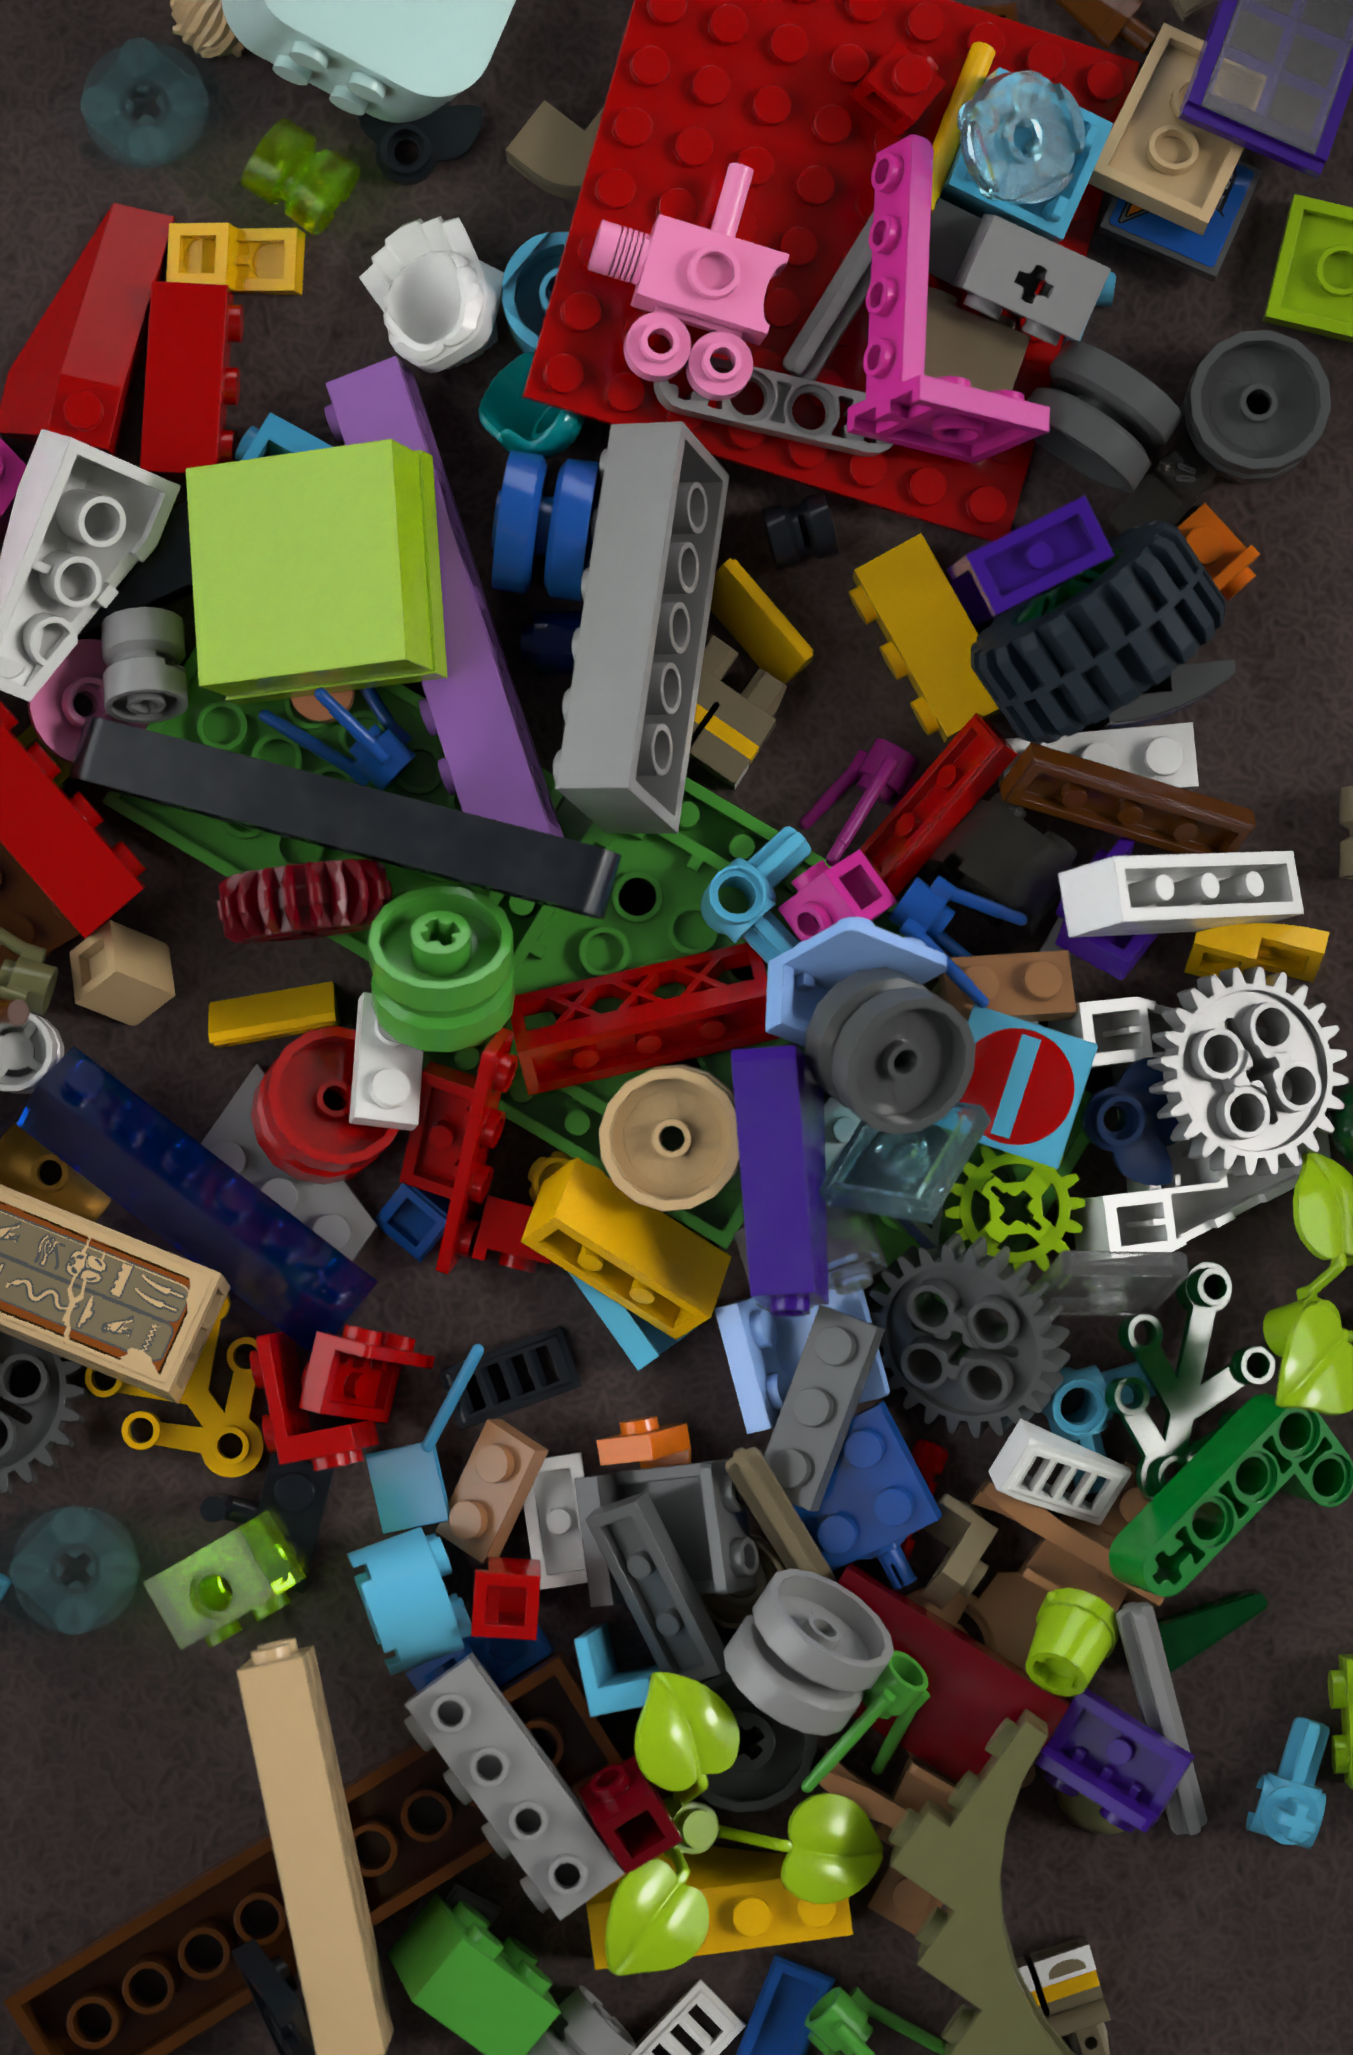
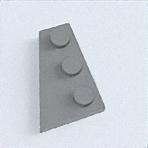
(326, 1209)

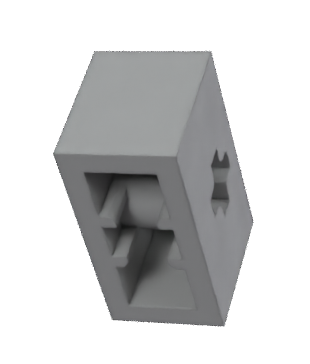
(1068, 280)

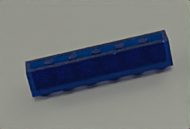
(194, 1200)

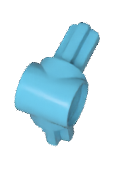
(757, 880)
(1091, 1418)
(1290, 1803)

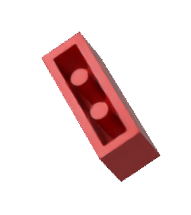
(189, 378)

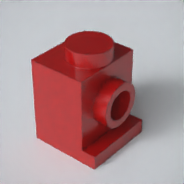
(899, 87)
(502, 1231)
(506, 1599)

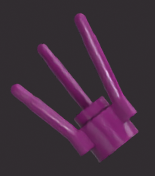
(884, 774)

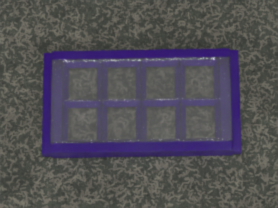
(1275, 78)

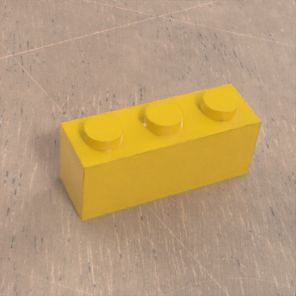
(925, 635)
(626, 1249)

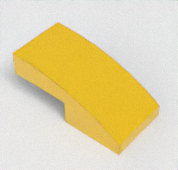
(237, 257)
(1267, 945)

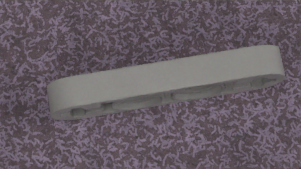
(776, 413)

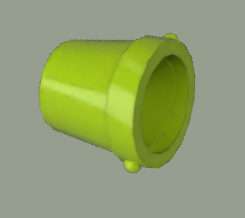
(1070, 1641)

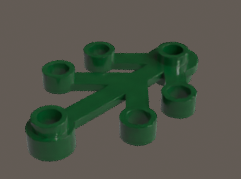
(1183, 1391)

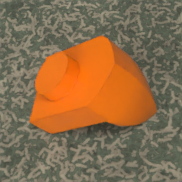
(646, 1443)

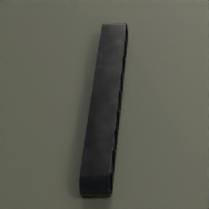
(346, 817)

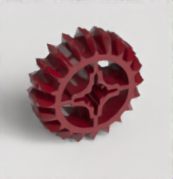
(303, 900)

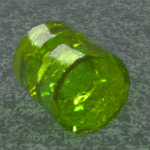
(291, 171)

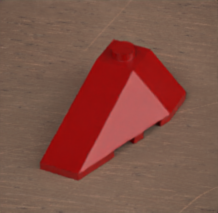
(90, 342)

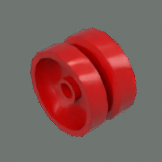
(297, 1126)

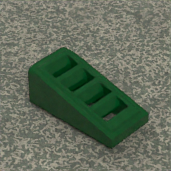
(1201, 1626)

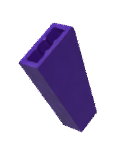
(781, 1177)

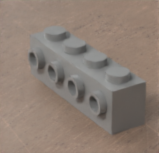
(514, 1786)

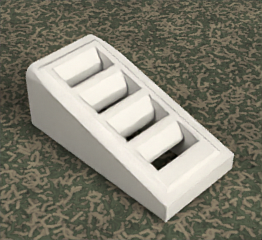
(1030, 1441)
(712, 2005)

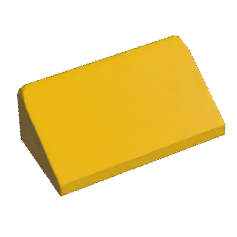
(758, 623)
(272, 1015)

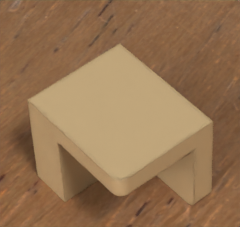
(122, 973)

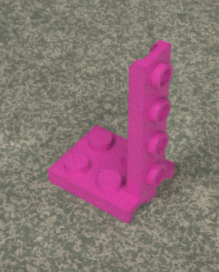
(900, 401)

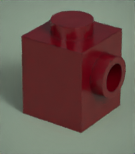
(629, 1814)

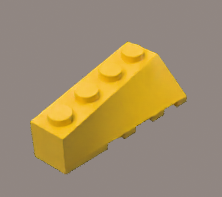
(744, 1903)

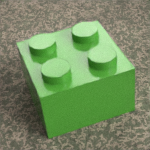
(473, 1980)

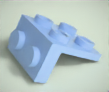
(812, 967)

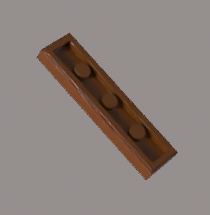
(1125, 803)

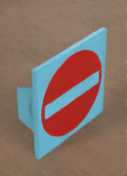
(1026, 1084)

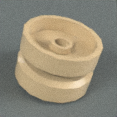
(634, 1147)

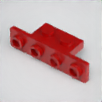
(453, 1140)

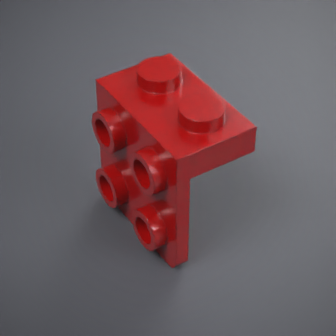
(289, 1427)

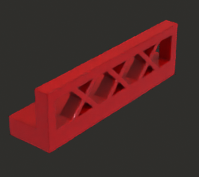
(645, 1027)

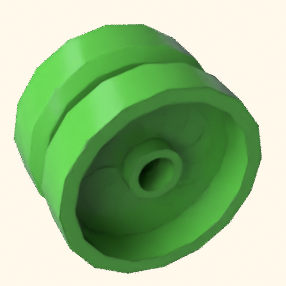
(442, 968)

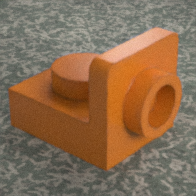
(1219, 551)

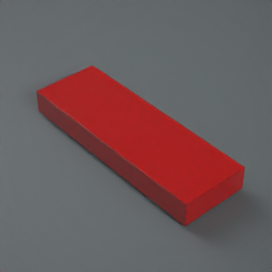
(938, 802)

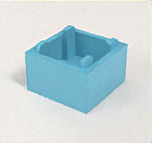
(1046, 218)

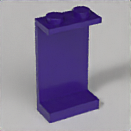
(1028, 561)

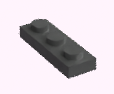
(821, 1404)
(657, 1587)

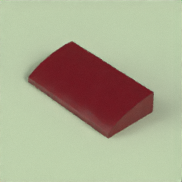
(967, 1684)

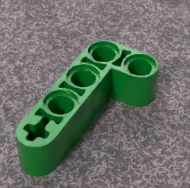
(1167, 1550)

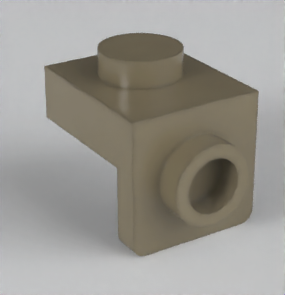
(968, 1537)

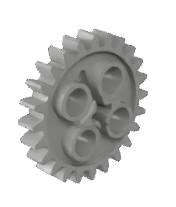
(1204, 1096)

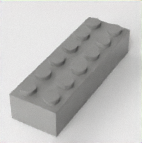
(642, 629)

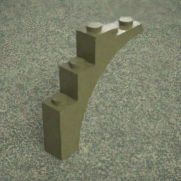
(960, 1864)

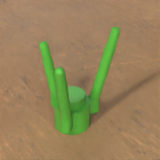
(896, 1692)
(841, 2024)

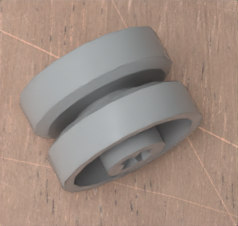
(808, 1652)

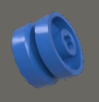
(545, 526)

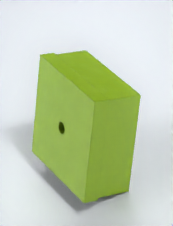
(316, 572)

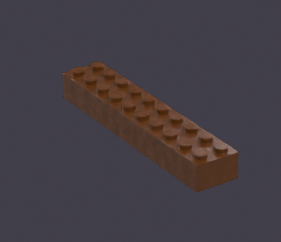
(172, 1963)

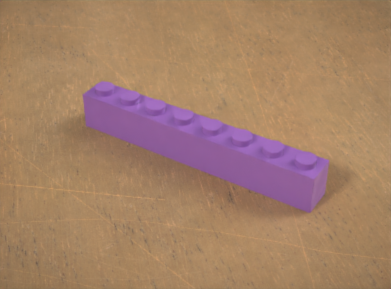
(476, 708)

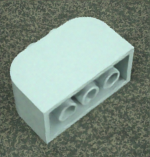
(374, 54)

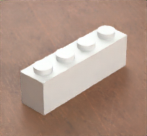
(1179, 892)

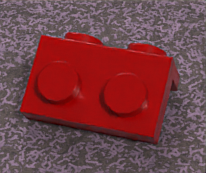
(357, 1372)

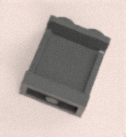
(700, 1514)

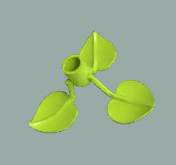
(1308, 1332)
(679, 1740)

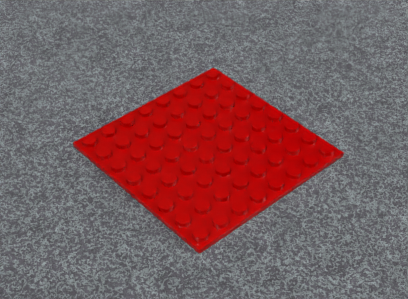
(773, 93)

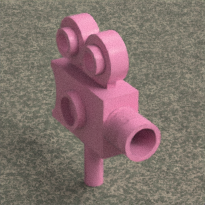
(696, 281)

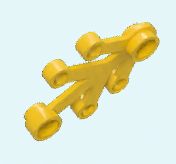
(206, 1409)

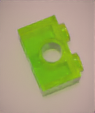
(193, 1590)

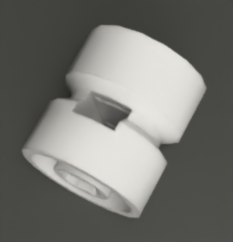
(28, 1054)

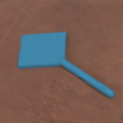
(409, 1477)

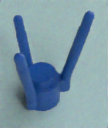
(378, 753)
(925, 915)

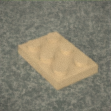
(1155, 155)

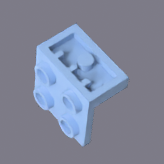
(767, 1349)

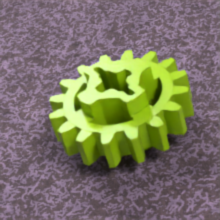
(1034, 1186)

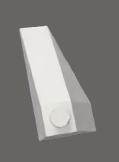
(66, 548)

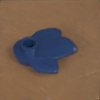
(1139, 1136)

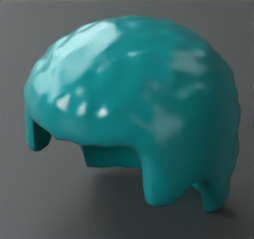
(521, 422)

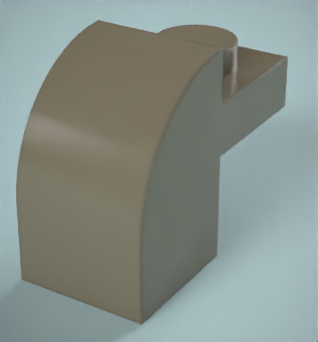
(553, 151)

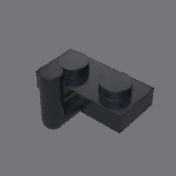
(295, 1501)

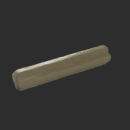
(775, 1513)

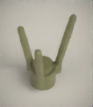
(28, 976)

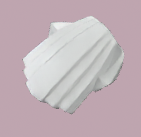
(435, 294)

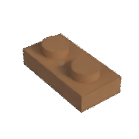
(1017, 984)
(492, 1490)

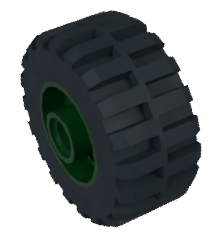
(1099, 635)

